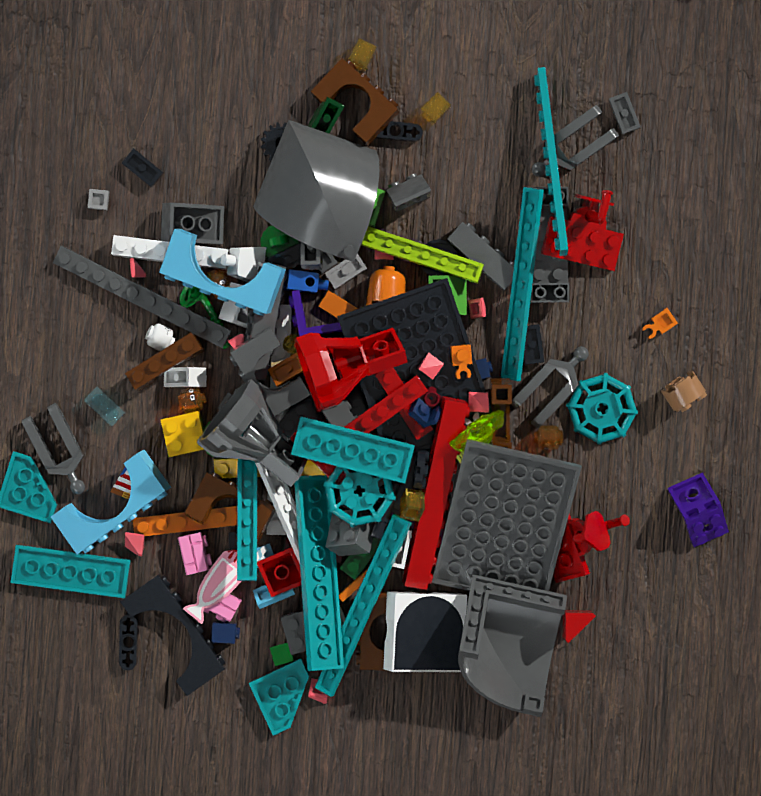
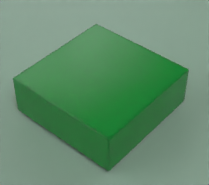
(281, 654)

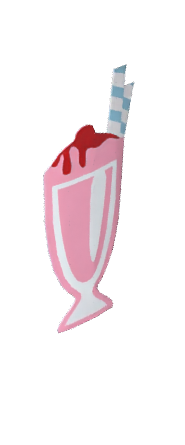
(218, 583)

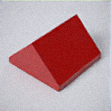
(280, 571)
(574, 622)

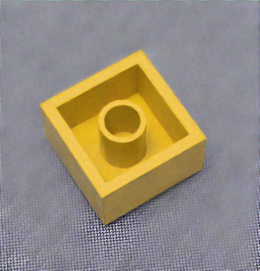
(182, 433)

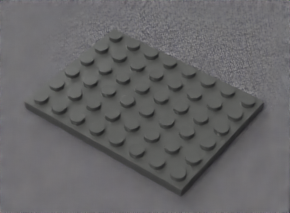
(505, 517)

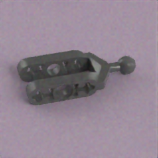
(538, 168)
(567, 370)
(67, 467)

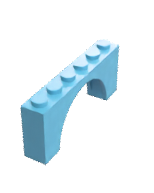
(182, 265)
(146, 486)

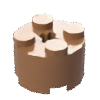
(684, 391)

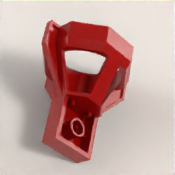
(352, 359)

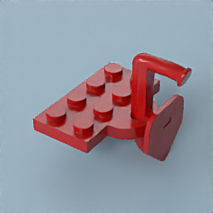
(587, 235)
(576, 544)

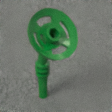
(194, 296)

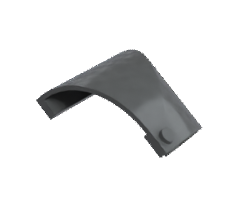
(320, 190)
(509, 642)

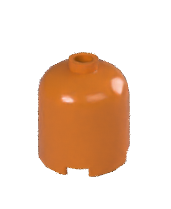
(385, 284)

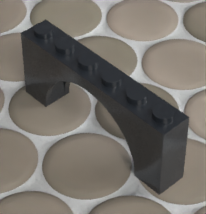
(159, 597)

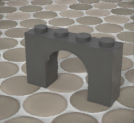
(246, 357)

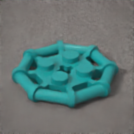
(611, 414)
(353, 500)

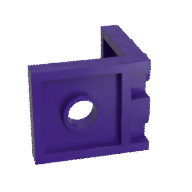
(300, 322)
(699, 510)

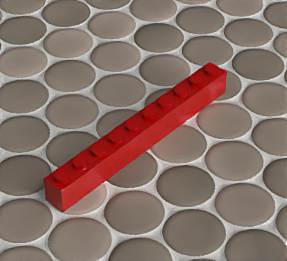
(441, 468)

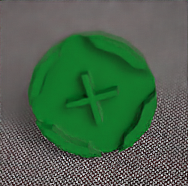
(276, 241)

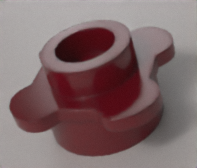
(436, 397)

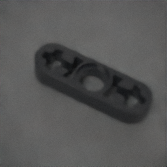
(410, 126)
(133, 656)

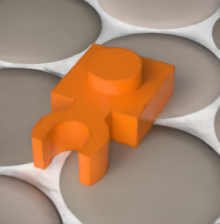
(662, 321)
(461, 356)

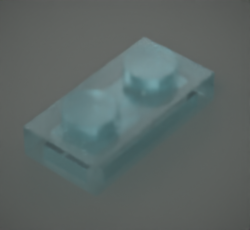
(104, 406)

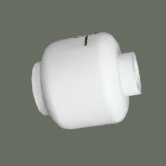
(159, 337)

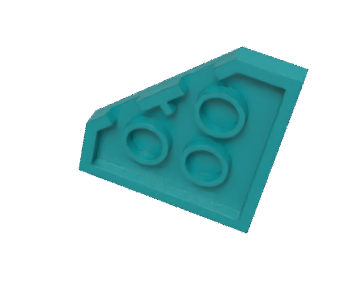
(26, 490)
(280, 694)

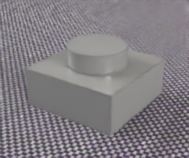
(98, 199)

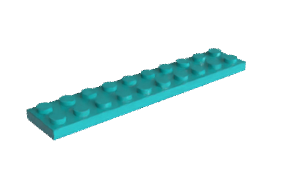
(318, 576)

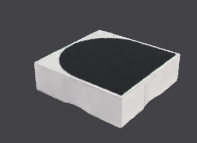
(424, 631)

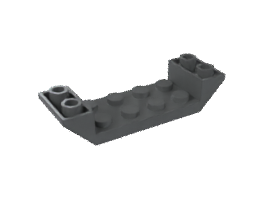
(550, 273)

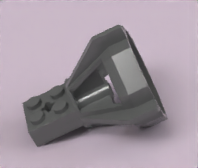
(261, 439)

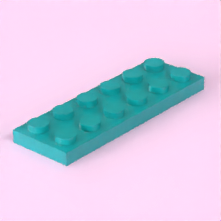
(353, 450)
(70, 571)

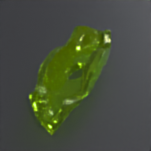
(487, 423)

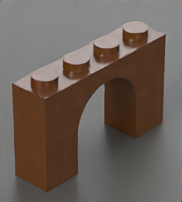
(344, 77)
(178, 352)
(500, 400)
(215, 489)
(371, 655)

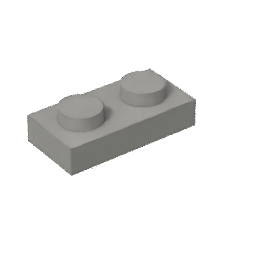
(345, 271)

